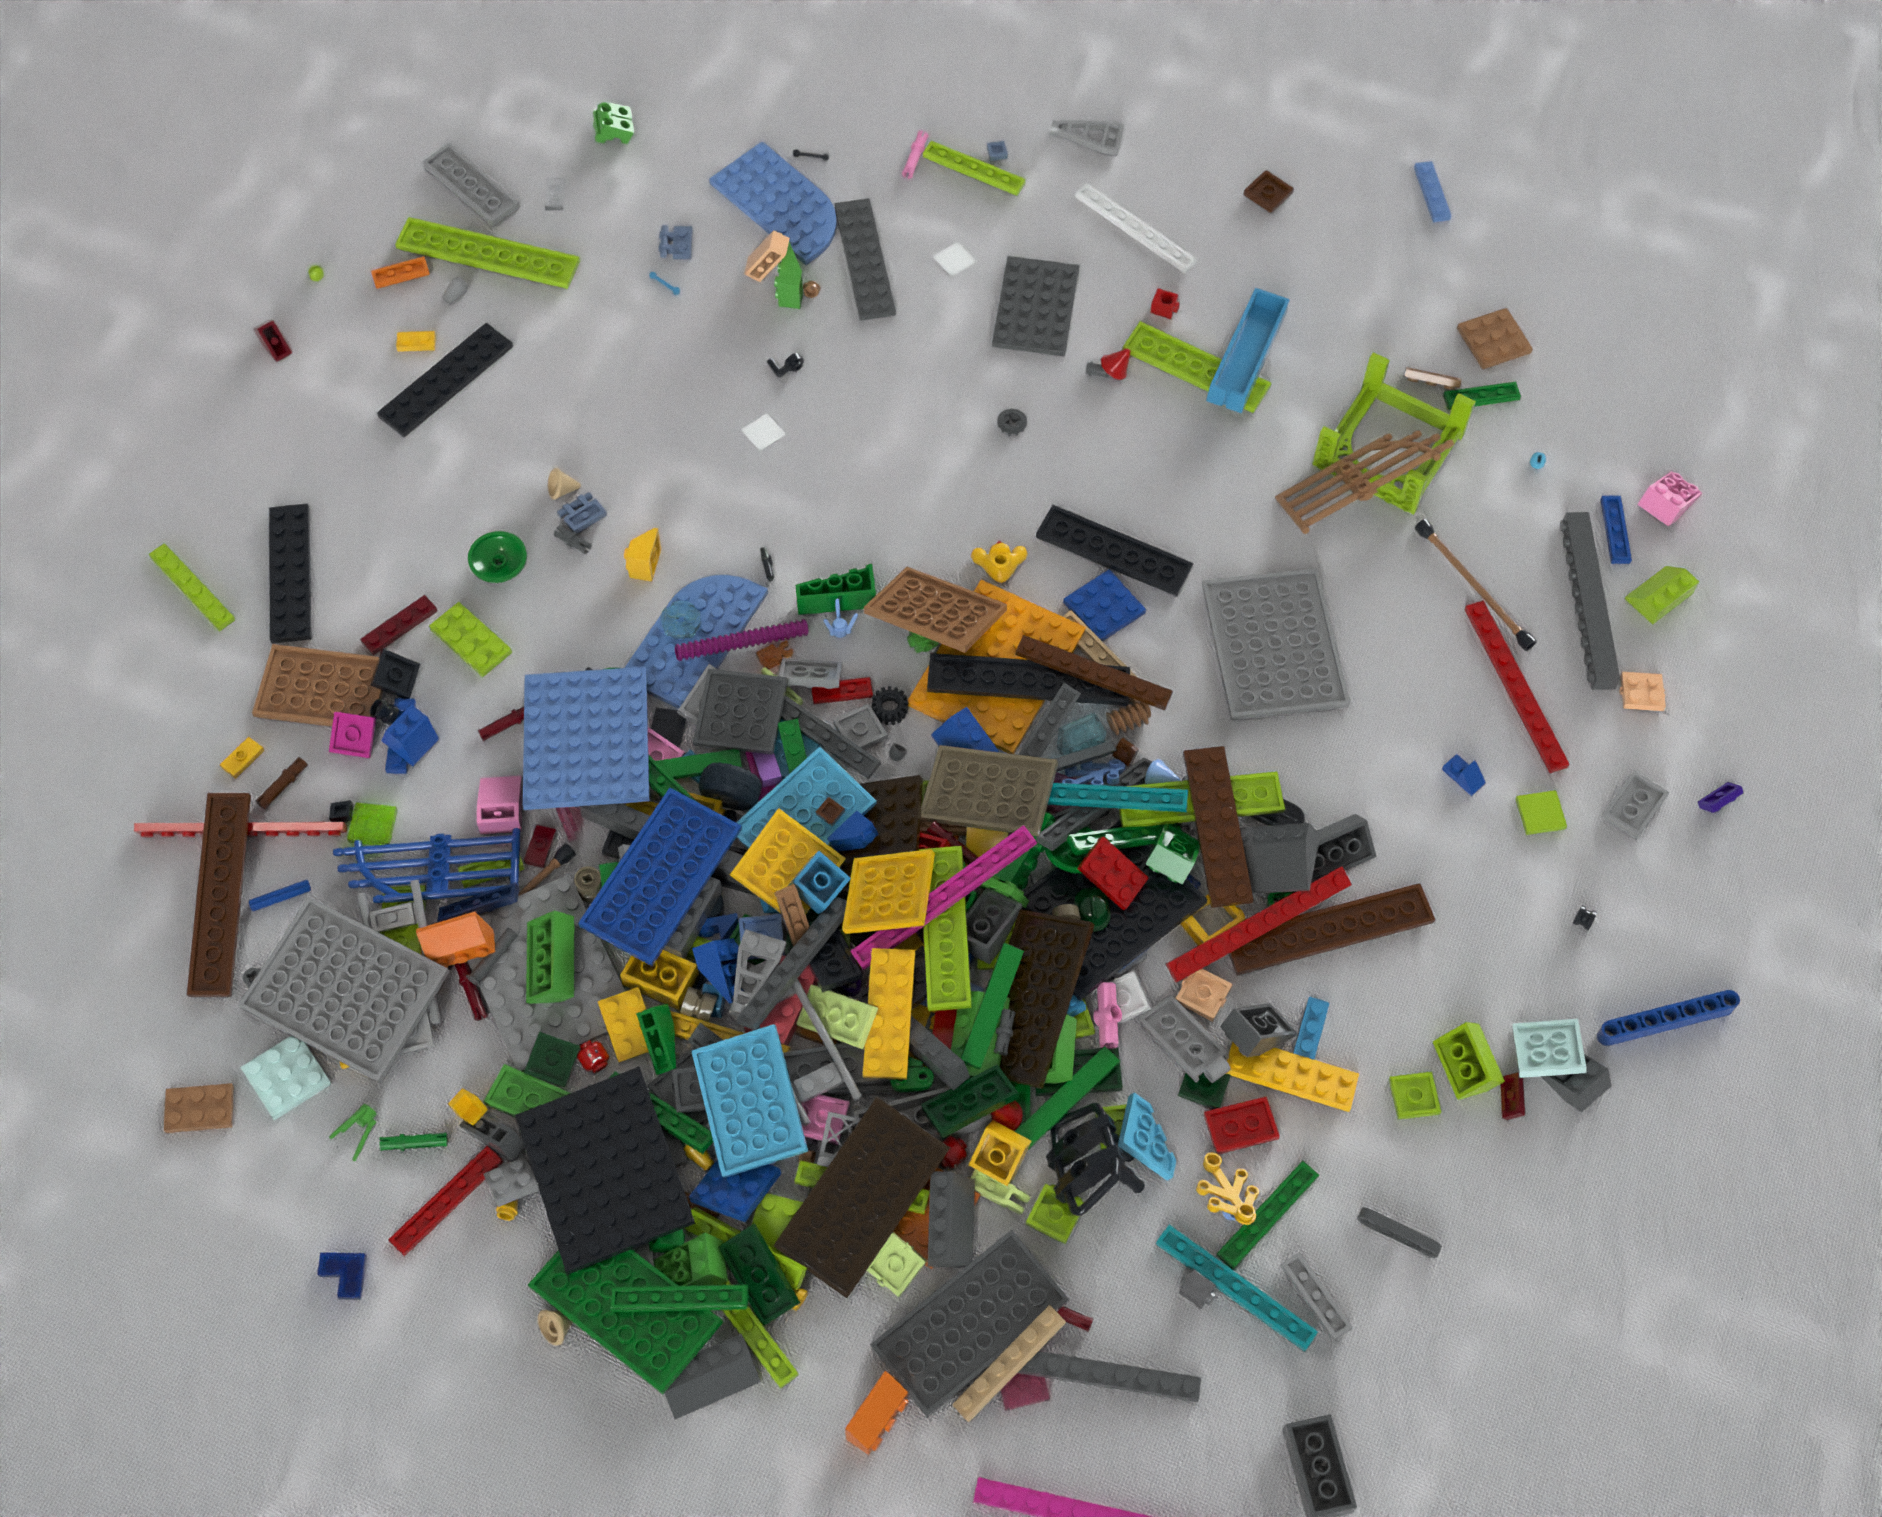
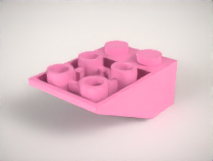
(1669, 498)
(499, 804)

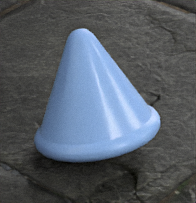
(1159, 773)

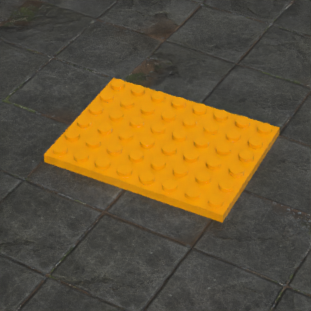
(1000, 717)

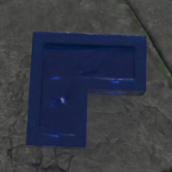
(349, 1268)

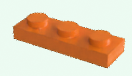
(400, 272)

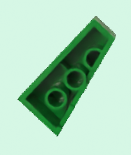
(852, 590)
(1020, 869)

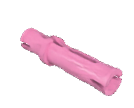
(916, 150)

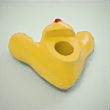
(1000, 561)

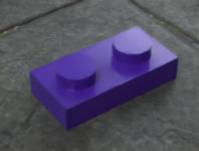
(1720, 797)

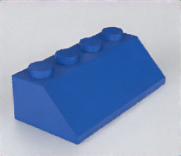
(963, 732)

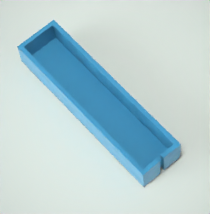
(1248, 350)

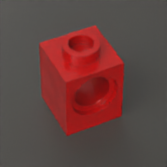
(1165, 303)

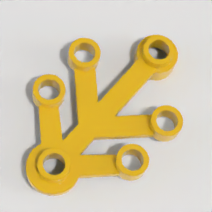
(1243, 1212)

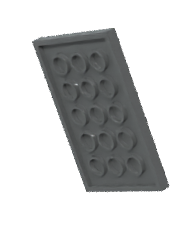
(1035, 306)

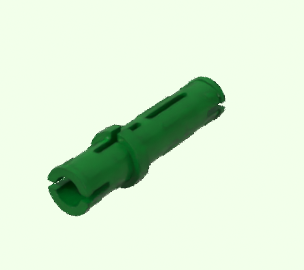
(405, 1142)

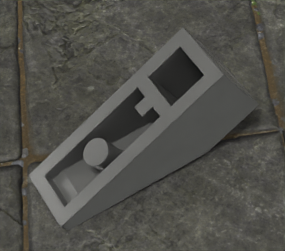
(495, 1135)

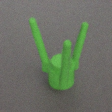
(362, 1117)

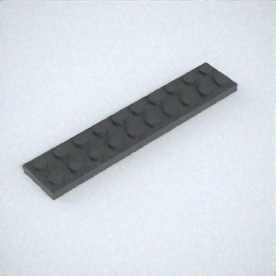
(798, 1063)

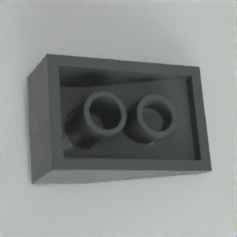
(990, 924)
(1257, 1029)

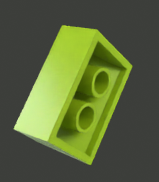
(1662, 592)
(1468, 1060)

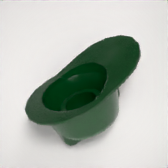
(1093, 907)

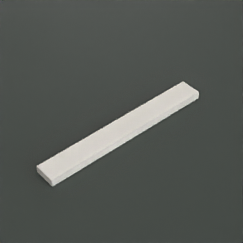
(1136, 228)

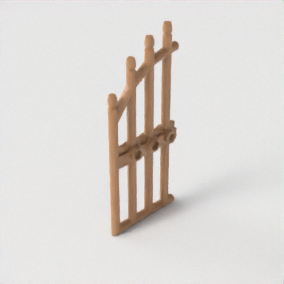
(1354, 479)

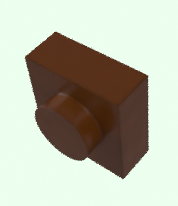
(1125, 752)
(830, 811)

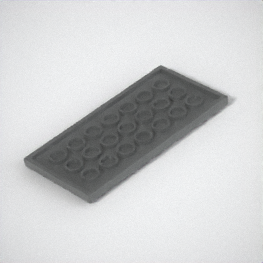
(967, 1323)

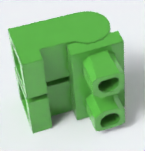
(612, 121)

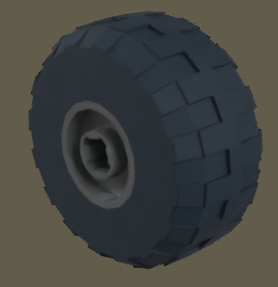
(731, 785)

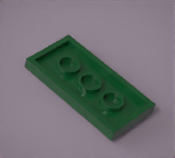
(1110, 1083)
(969, 1101)
(757, 1267)

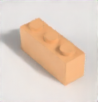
(766, 256)

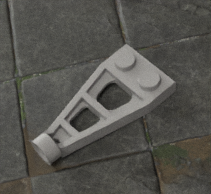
(1109, 143)
(761, 947)

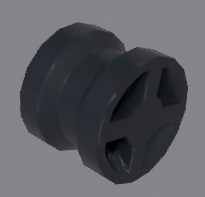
(1585, 917)

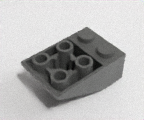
(1582, 1088)

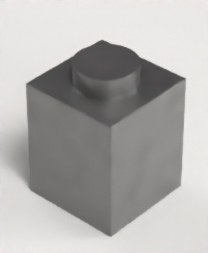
(1198, 1289)

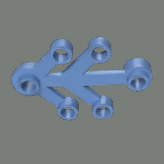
(1112, 769)

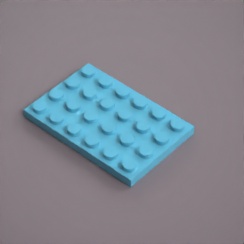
(803, 794)
(749, 1101)

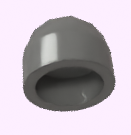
(897, 752)

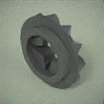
(1016, 416)

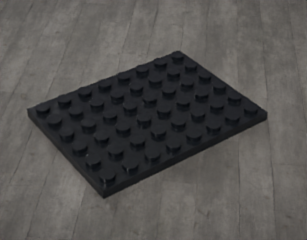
(1131, 931)
(604, 1170)

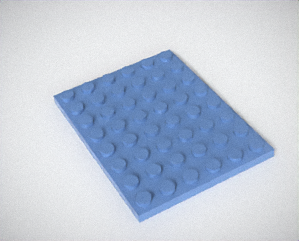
(585, 738)

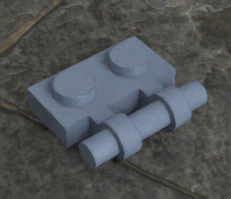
(681, 242)
(585, 515)

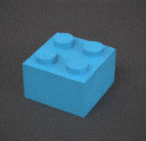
(819, 882)

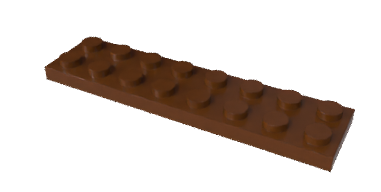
(1217, 827)

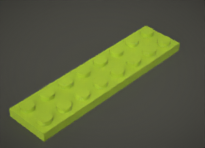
(1183, 360)
(1252, 795)
(947, 941)

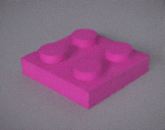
(352, 734)

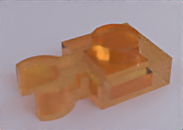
(772, 656)

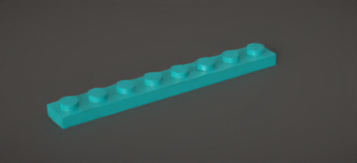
(1119, 797)
(1237, 1288)

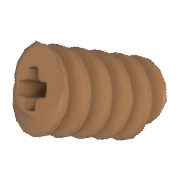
(1128, 716)

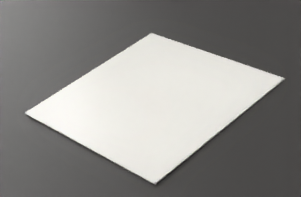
(954, 259)
(763, 432)

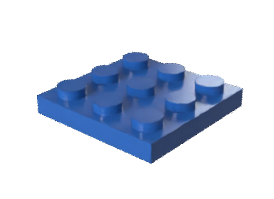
(1104, 605)
(737, 1194)

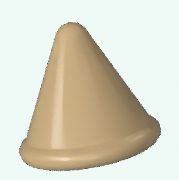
(561, 484)
(553, 1326)

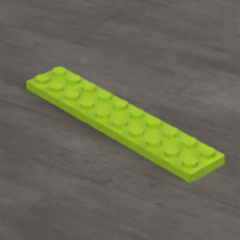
(488, 252)

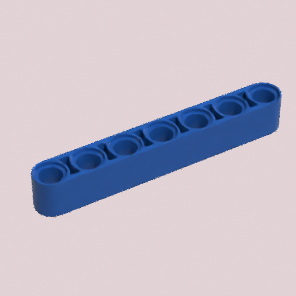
(1675, 1011)

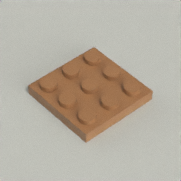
(1494, 338)

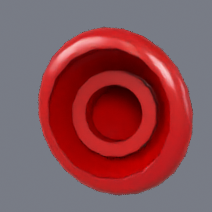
(1116, 364)
(1009, 1115)

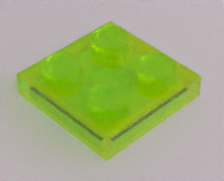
(372, 824)

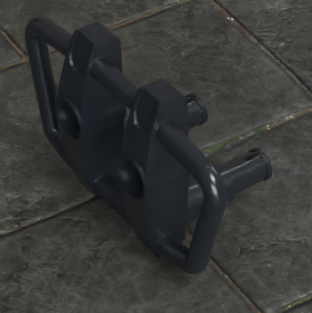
(1093, 1168)

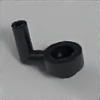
(792, 363)

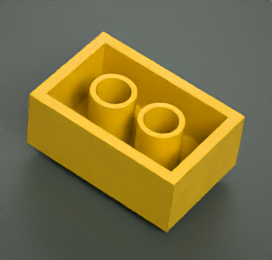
(664, 981)

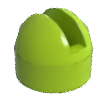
(315, 273)

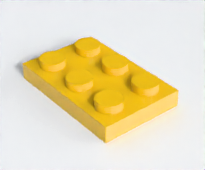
(623, 1024)

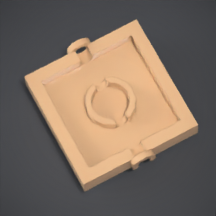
(1642, 691)
(1204, 993)

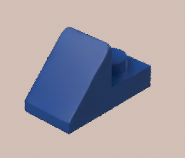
(1465, 775)
(723, 925)

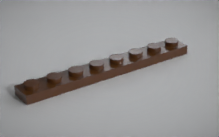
(1094, 672)

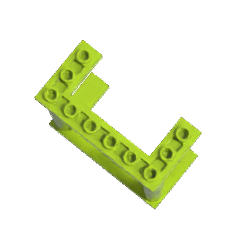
(1373, 387)

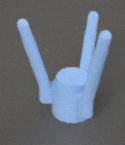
(839, 625)

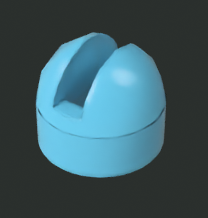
(1533, 461)

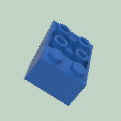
(718, 964)

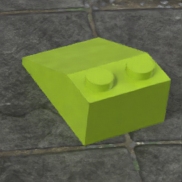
(773, 1216)

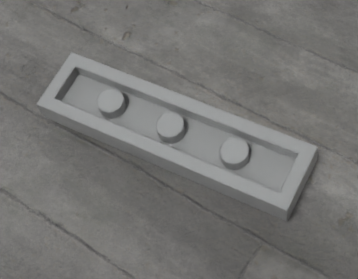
(1316, 1296)

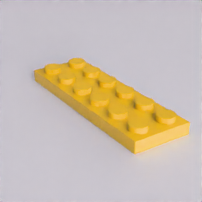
(892, 993)
(1296, 1076)

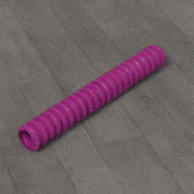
(741, 639)

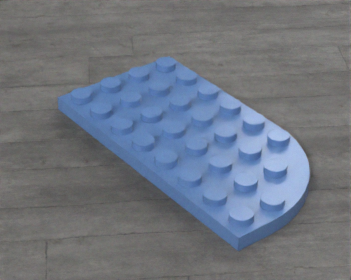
(779, 200)
(724, 607)

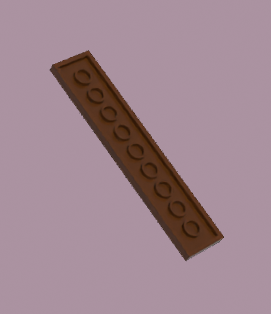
(219, 895)
(1336, 928)

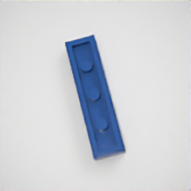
(1616, 530)

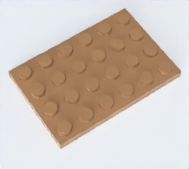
(935, 609)
(314, 684)

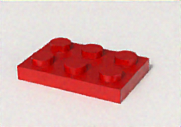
(1113, 873)
(1241, 1125)

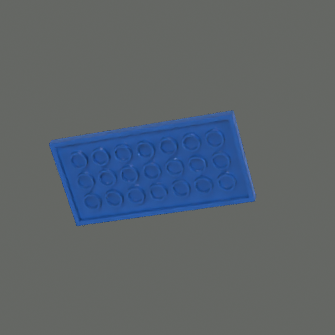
(660, 876)

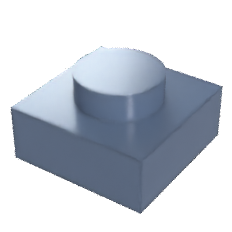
(997, 151)

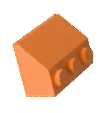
(457, 939)
(877, 1414)

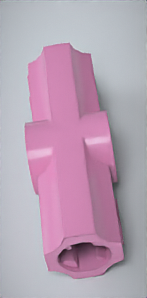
(1107, 1015)

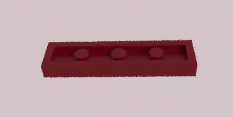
(398, 625)

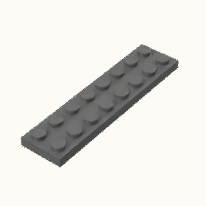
(864, 259)

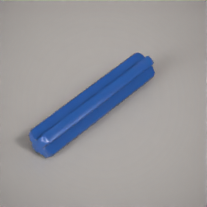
(279, 895)

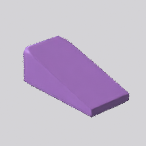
(767, 769)

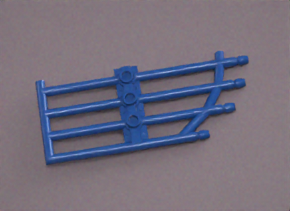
(437, 863)

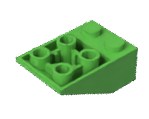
(789, 282)
(695, 1262)

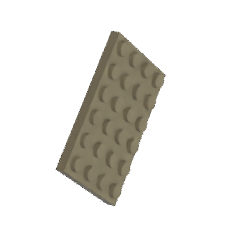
(988, 790)

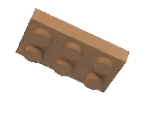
(198, 1108)

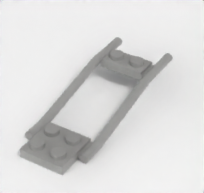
(395, 918)
(823, 1078)

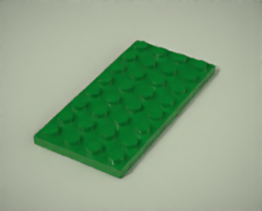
(649, 1343)

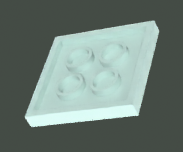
(1549, 1048)
(285, 1076)

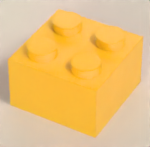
(1000, 1153)

